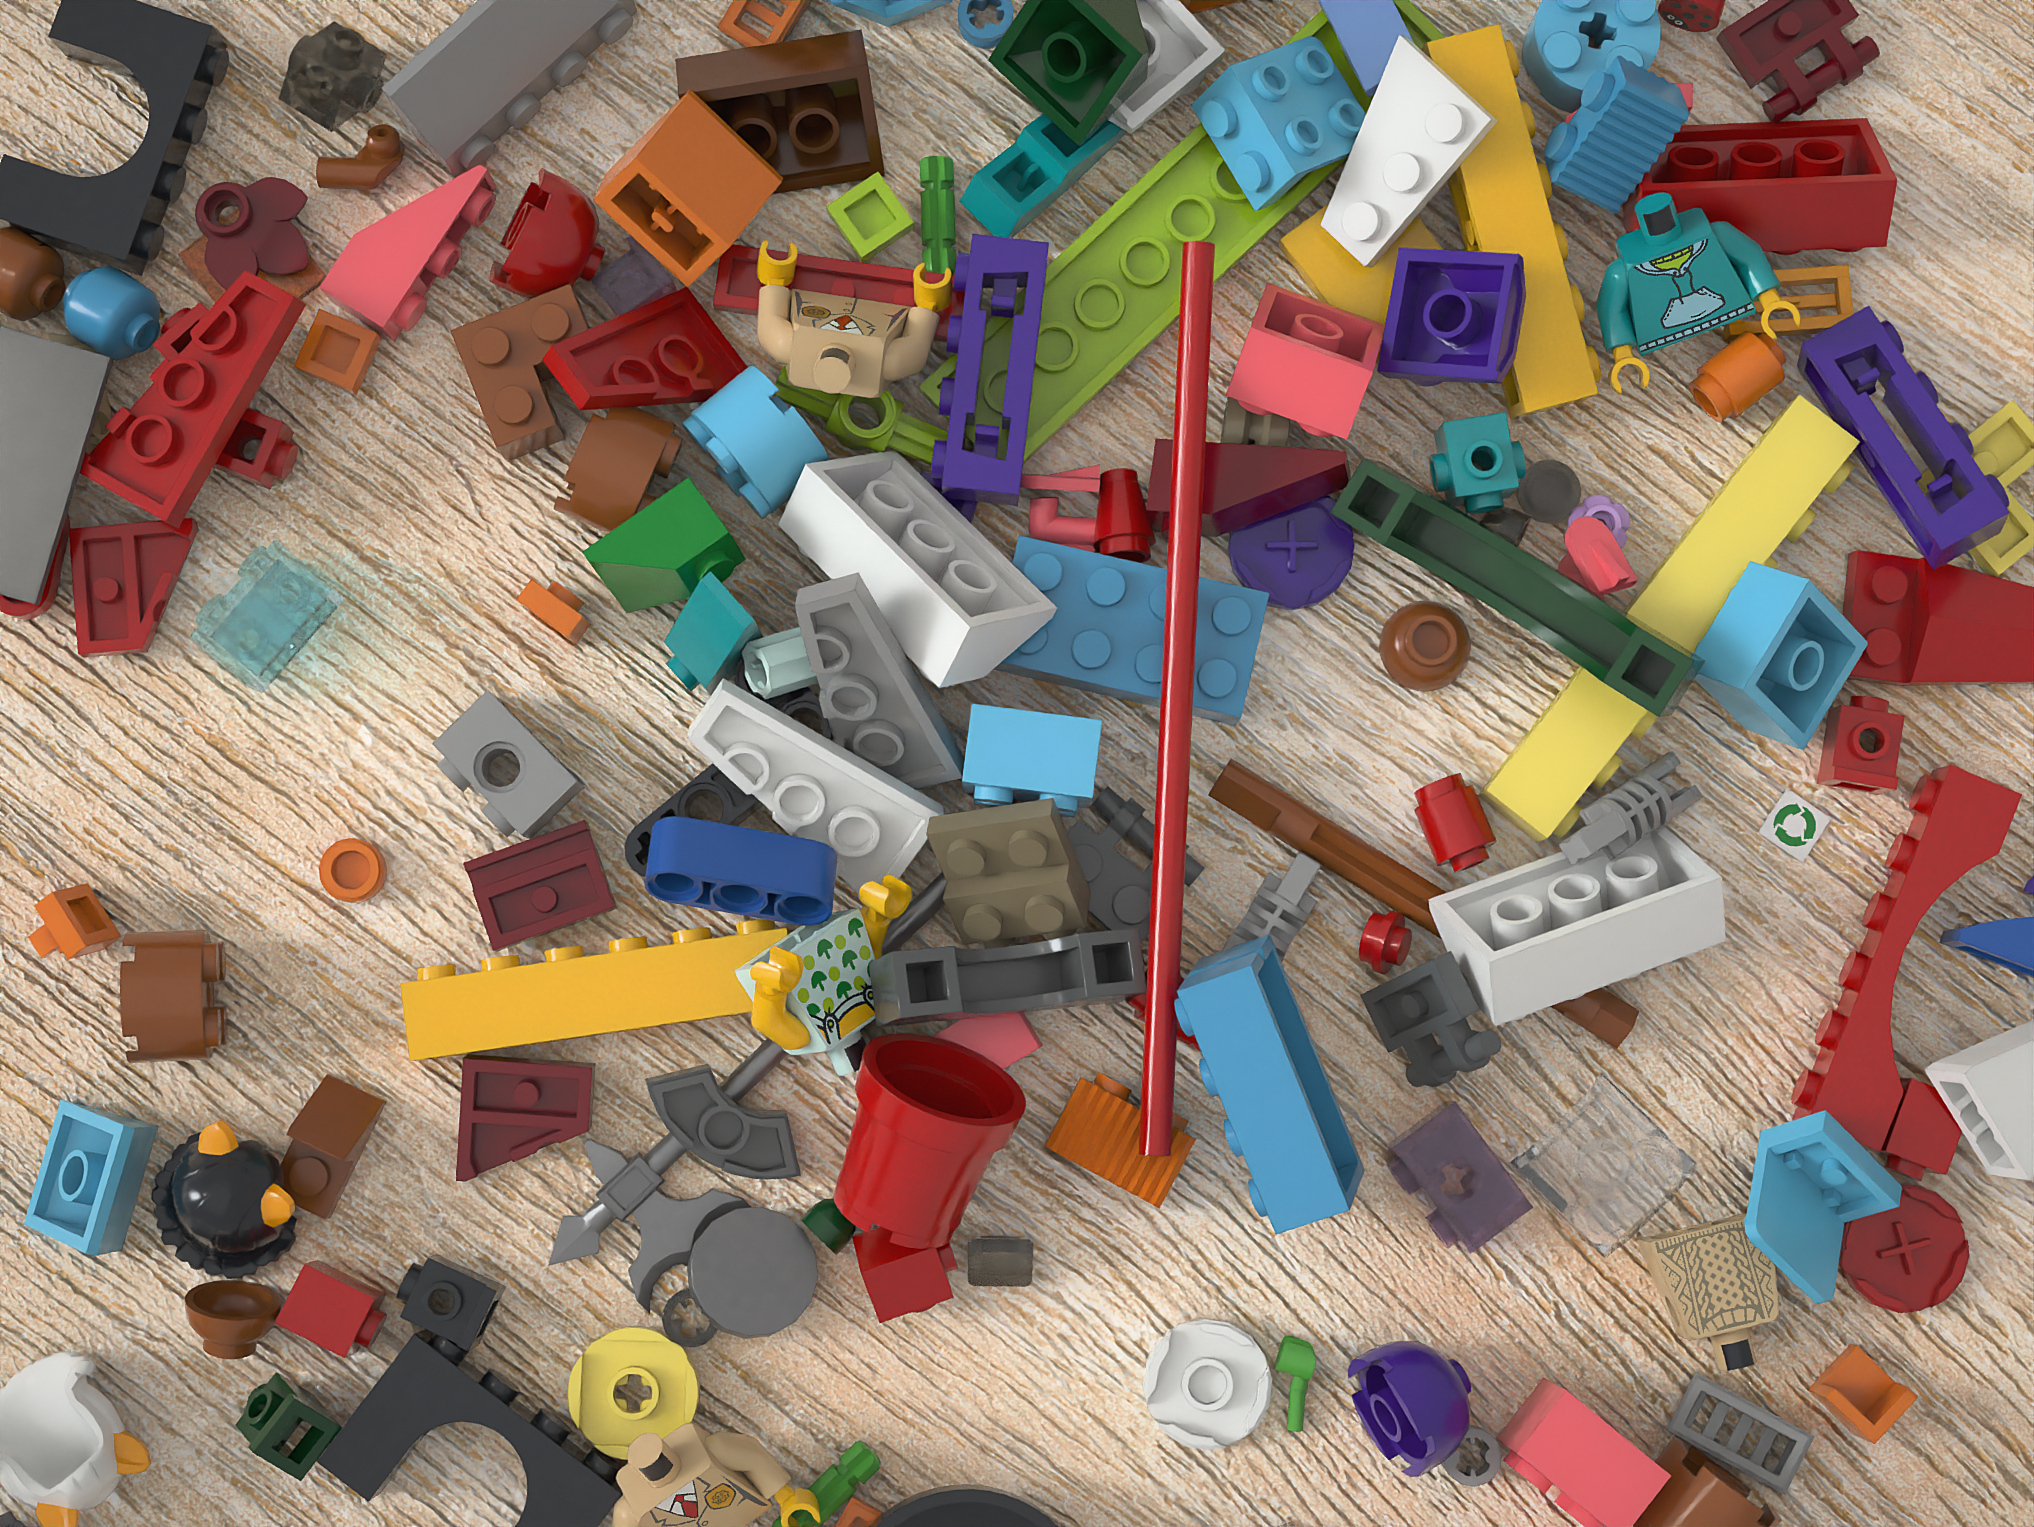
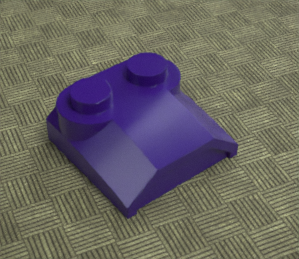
(1453, 316)

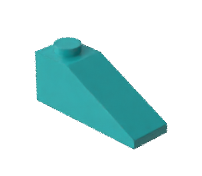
(709, 636)

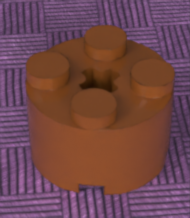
(618, 466)
(171, 996)
(1701, 1494)

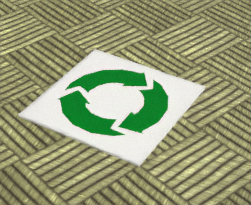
(1794, 825)

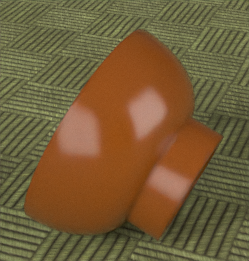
(1425, 646)
(231, 1316)

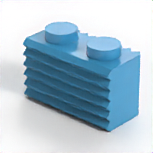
(1615, 134)

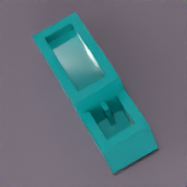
(1033, 174)

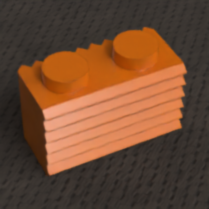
(1103, 1137)

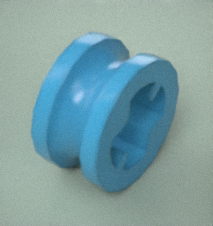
(991, 33)

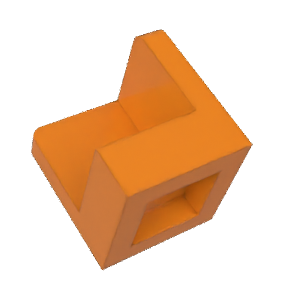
(1861, 1394)

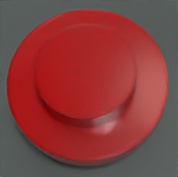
(1385, 941)

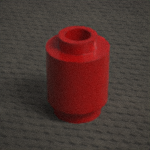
(1454, 823)

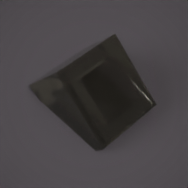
(1000, 1261)

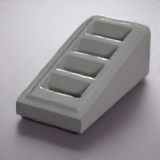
(1790, 1459)

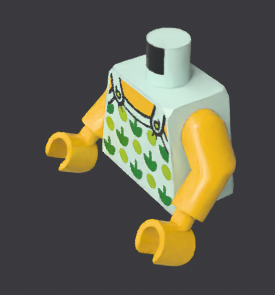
(816, 982)

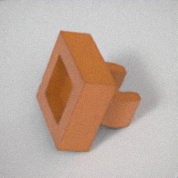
(73, 924)

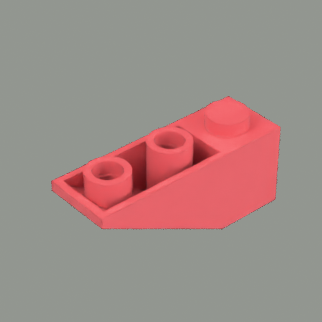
(398, 258)

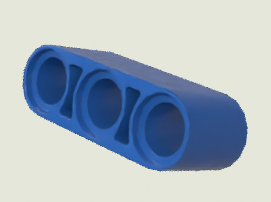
(741, 871)

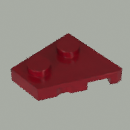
(519, 1107)

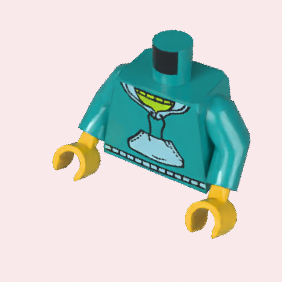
(1678, 282)

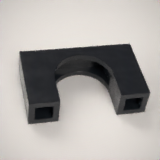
(121, 212)
(435, 1387)

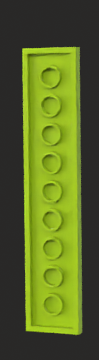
(1123, 274)

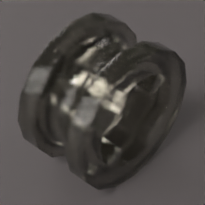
(674, 1326)

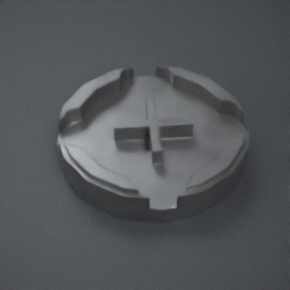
(752, 1272)

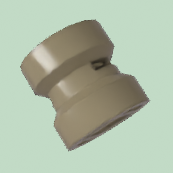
(1253, 429)

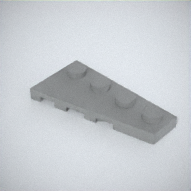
(870, 686)

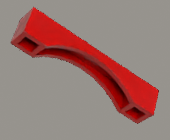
(1954, 828)

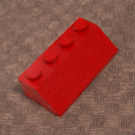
(1780, 182)

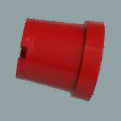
(923, 1136)

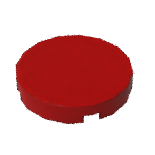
(1907, 1253)

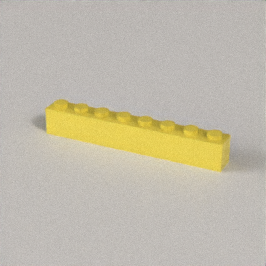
(1742, 523)

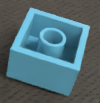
(1777, 655)
(1030, 758)

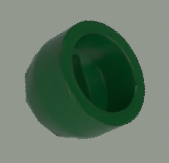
(829, 1225)

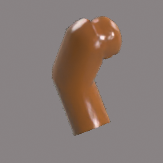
(369, 167)

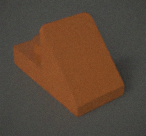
(328, 1144)

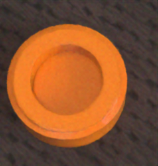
(353, 870)

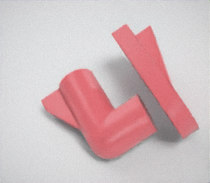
(1043, 512)
(1595, 558)

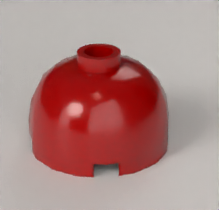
(549, 239)

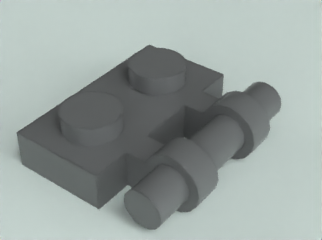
(1118, 888)
(1427, 1001)

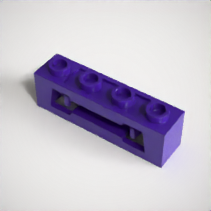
(1003, 266)
(1962, 502)

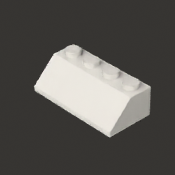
(929, 570)
(1573, 928)

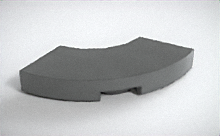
(720, 1129)

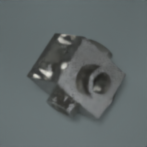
(333, 76)

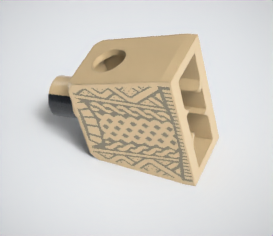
(1714, 1285)

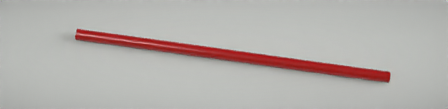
(1176, 698)

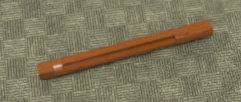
(1382, 878)

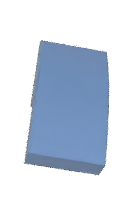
(1366, 35)

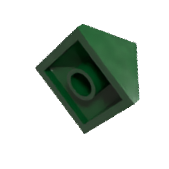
(1075, 59)

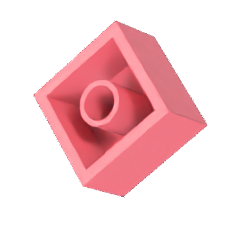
(1306, 362)
(1594, 1467)

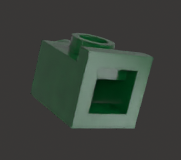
(272, 1417)

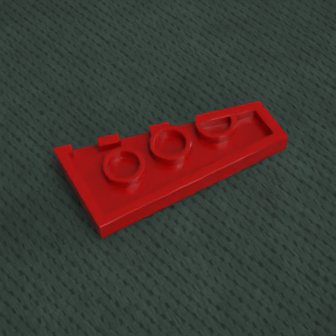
(183, 421)

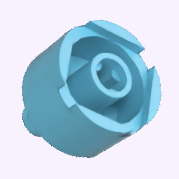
(1558, 41)
(755, 440)

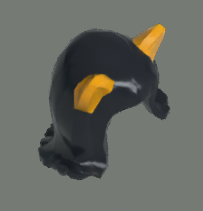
(224, 1204)

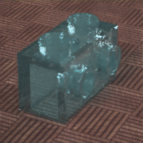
(265, 615)

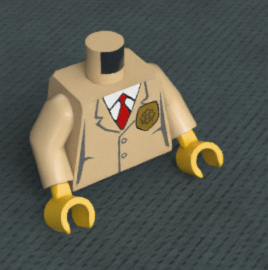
(843, 340)
(704, 1482)

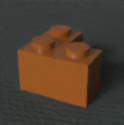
(508, 370)

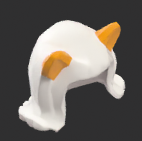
(63, 1440)

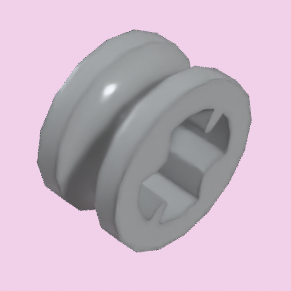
(1489, 1452)

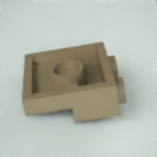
(1009, 873)

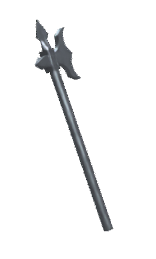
(670, 1224)

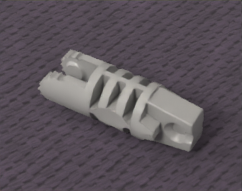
(1629, 812)
(1279, 907)

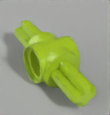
(894, 428)

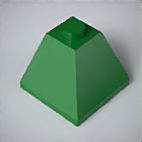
(665, 550)

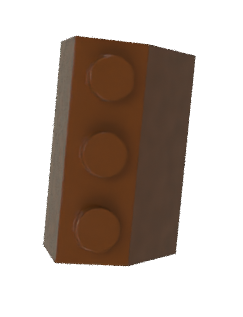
(796, 105)

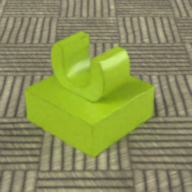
(870, 217)

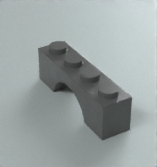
(1008, 979)

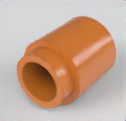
(1738, 376)

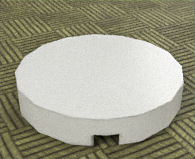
(1207, 1383)

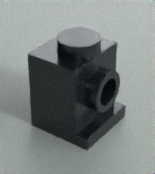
(473, 1295)

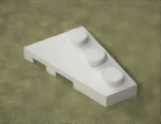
(1404, 152)

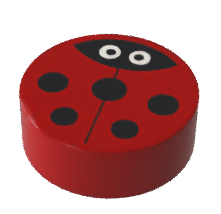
(1692, 14)

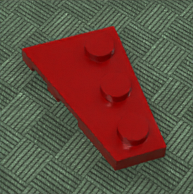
(647, 357)

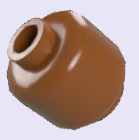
(27, 274)

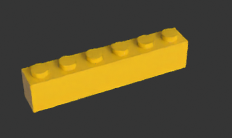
(1505, 209)
(581, 994)

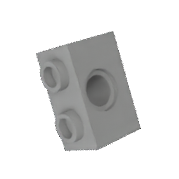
(492, 730)

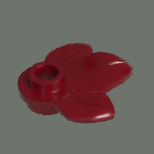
(260, 236)

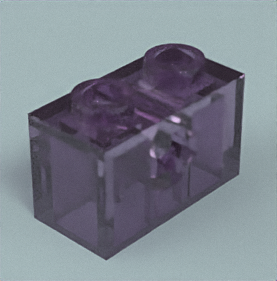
(1490, 1193)

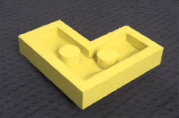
(2006, 450)

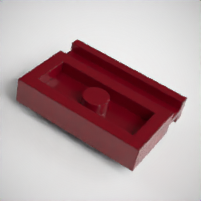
(540, 885)

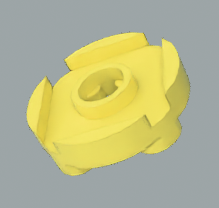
(609, 1363)

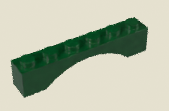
(1519, 585)

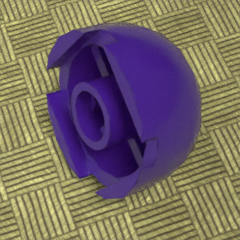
(1412, 1403)

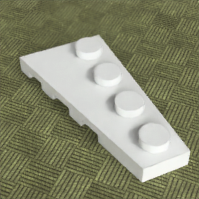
(814, 785)

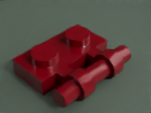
(1784, 30)

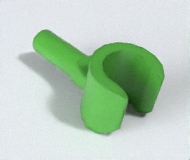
(1297, 1359)

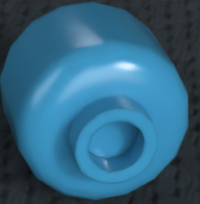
(111, 312)

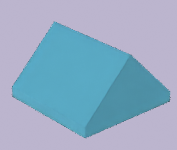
(90, 1178)

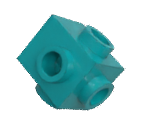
(1483, 442)

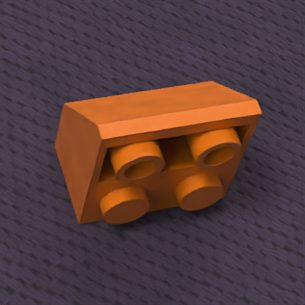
(687, 188)

